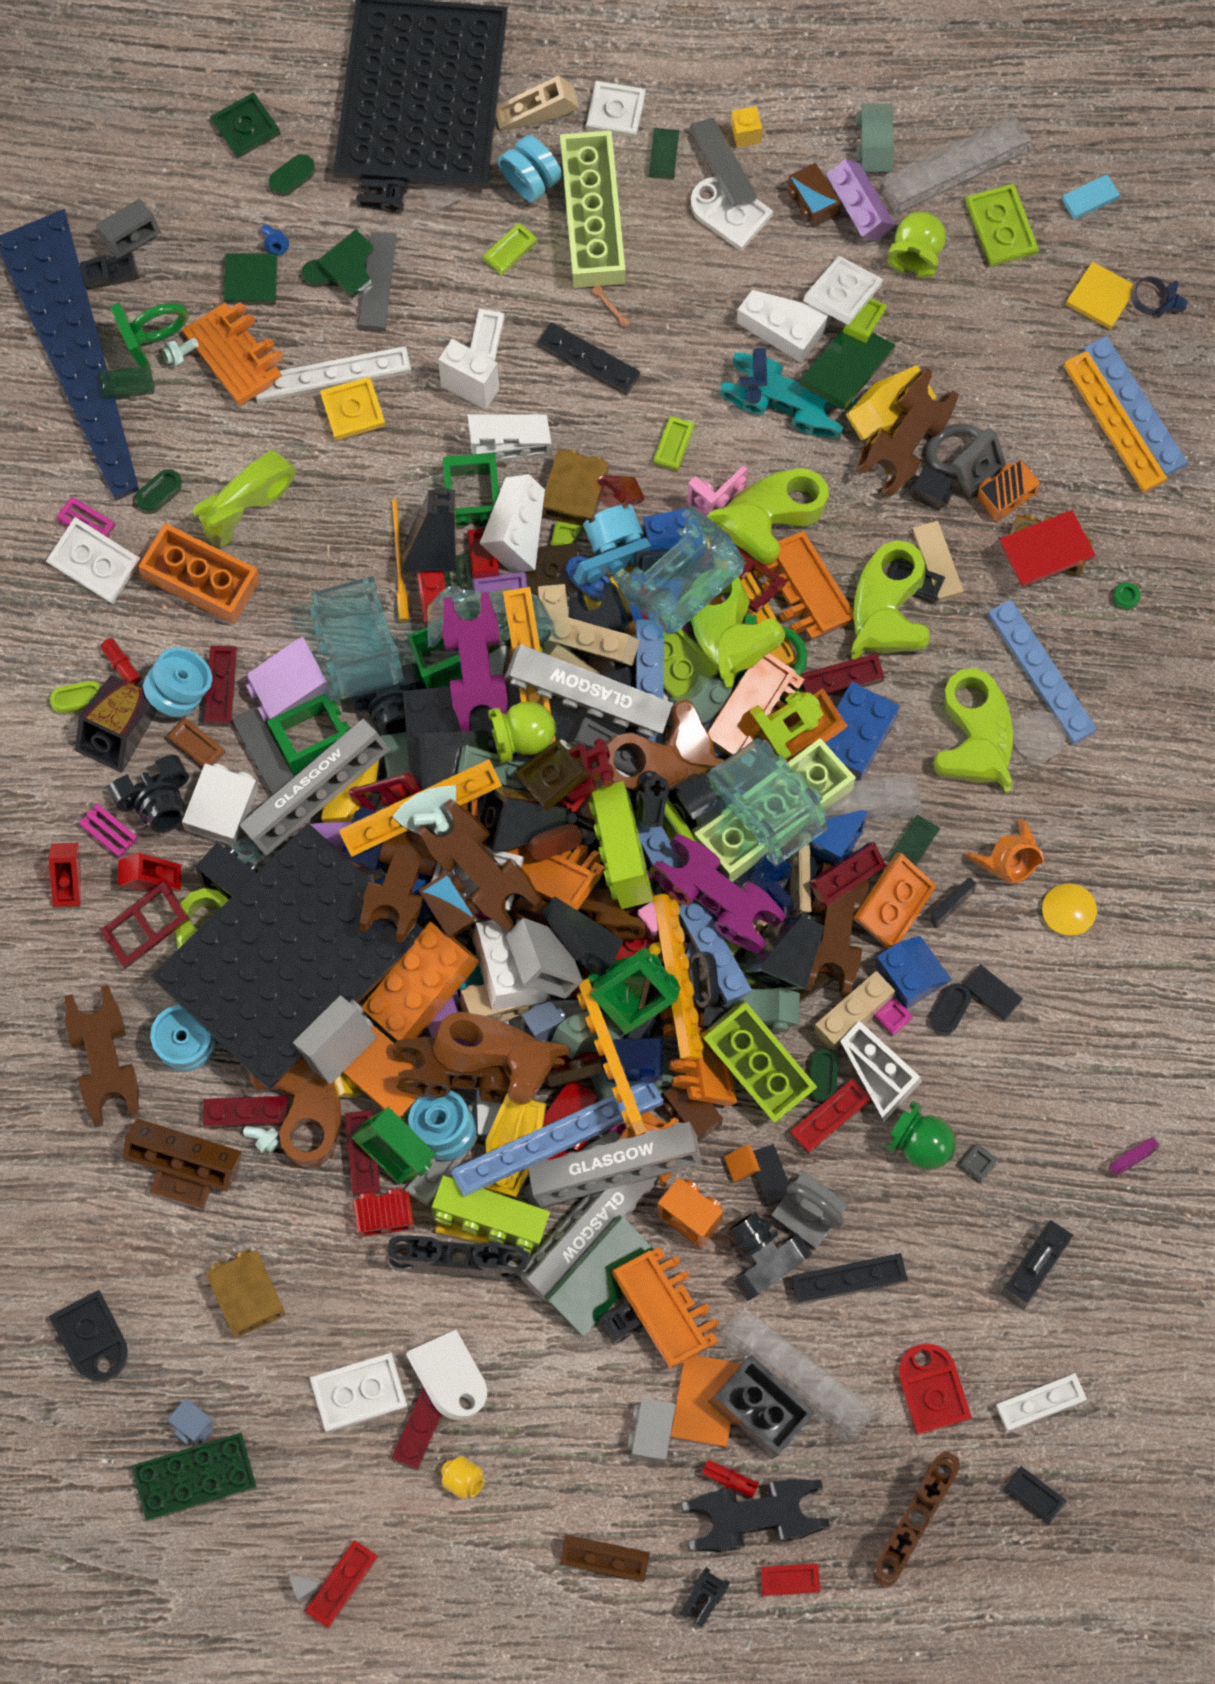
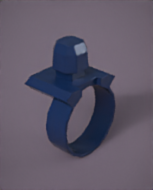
(1171, 300)
(753, 393)

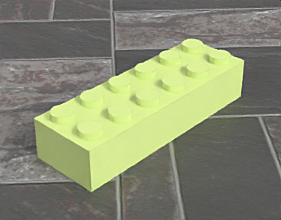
(592, 209)
(737, 843)

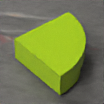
(565, 533)

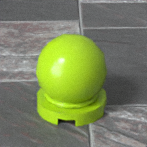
(918, 244)
(523, 729)

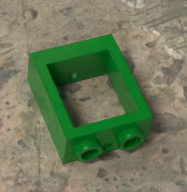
(472, 465)
(439, 674)
(297, 715)
(617, 1007)
(394, 1146)

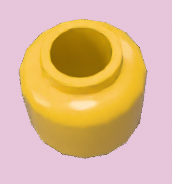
(462, 1477)

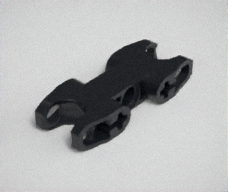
(609, 615)
(440, 1261)
(776, 1512)

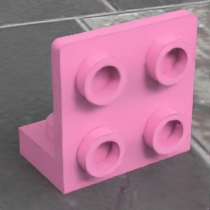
(704, 499)

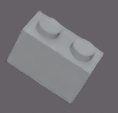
(653, 1430)

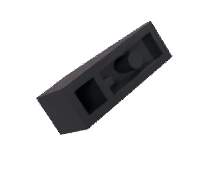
(583, 937)

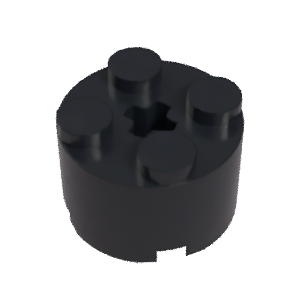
(695, 801)

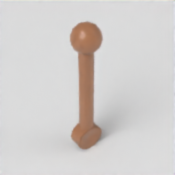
(598, 292)

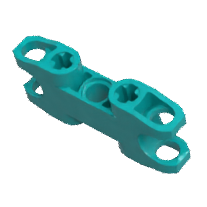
(784, 396)

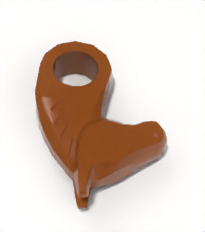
(685, 750)
(497, 1044)
(313, 1104)

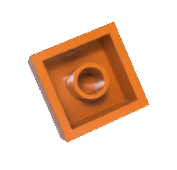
(690, 1212)

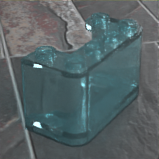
(686, 575)
(355, 638)
(770, 799)

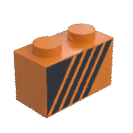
(1008, 490)

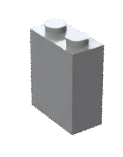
(543, 959)
(335, 1039)

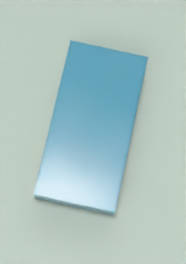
(1090, 197)

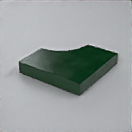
(347, 263)

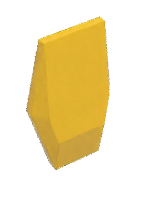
(876, 406)
(342, 806)
(509, 1125)

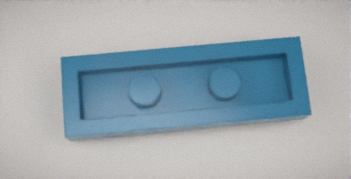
(609, 562)

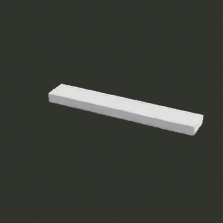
(337, 372)

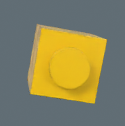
(746, 126)

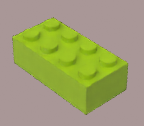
(620, 846)
(758, 1060)
(491, 1215)

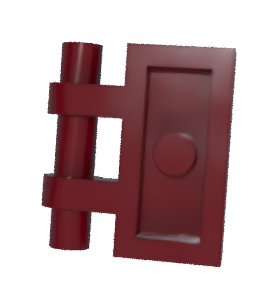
(603, 771)

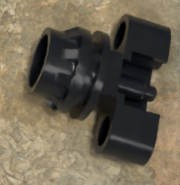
(387, 704)
(156, 797)
(768, 1261)

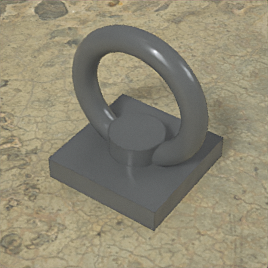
(976, 463)
(809, 1210)

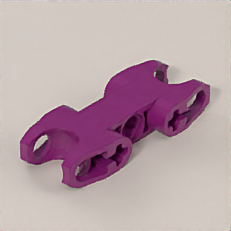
(472, 640)
(702, 882)

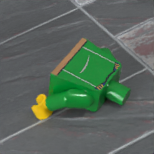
(635, 987)

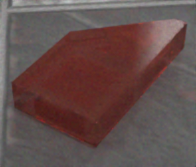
(625, 488)

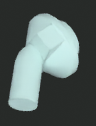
(174, 354)
(267, 1139)

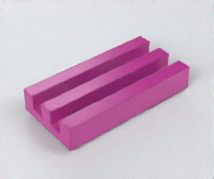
(109, 524)
(92, 816)

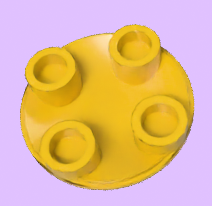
(1069, 909)

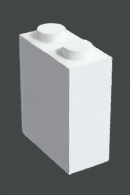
(468, 374)
(220, 804)

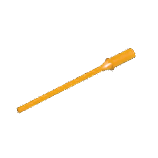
(402, 602)

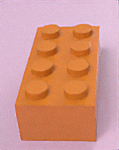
(199, 573)
(420, 984)

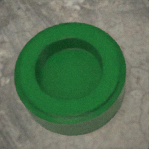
(1126, 596)

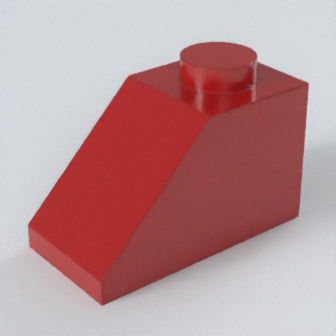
(145, 872)
(65, 874)

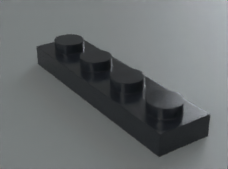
(589, 358)
(849, 1278)

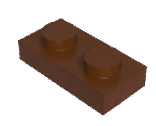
(180, 1190)

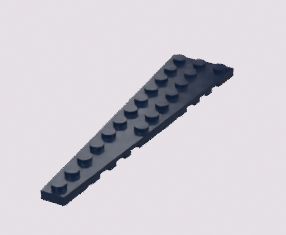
(54, 294)

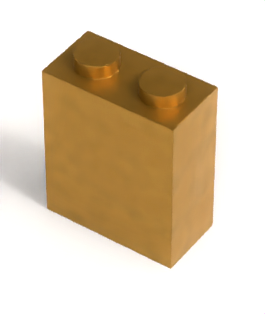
(573, 487)
(245, 1293)

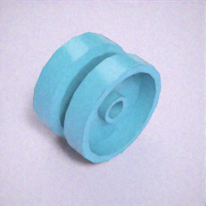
(530, 168)
(177, 682)
(177, 1054)
(443, 1125)

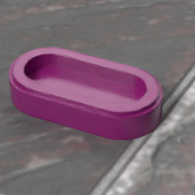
(1134, 1156)

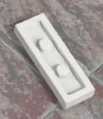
(1041, 1402)

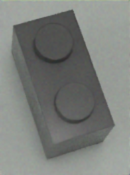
(128, 228)

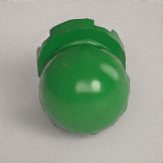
(924, 1140)

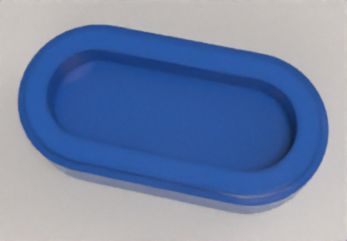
(591, 590)

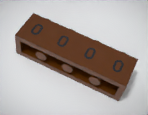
(181, 1154)

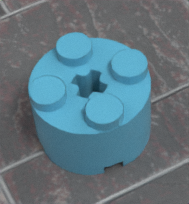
(613, 529)

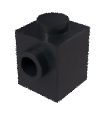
(933, 488)

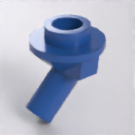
(275, 241)

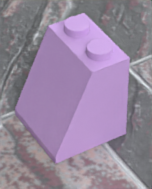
(286, 680)

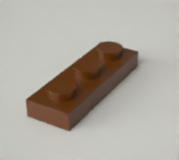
(604, 1558)

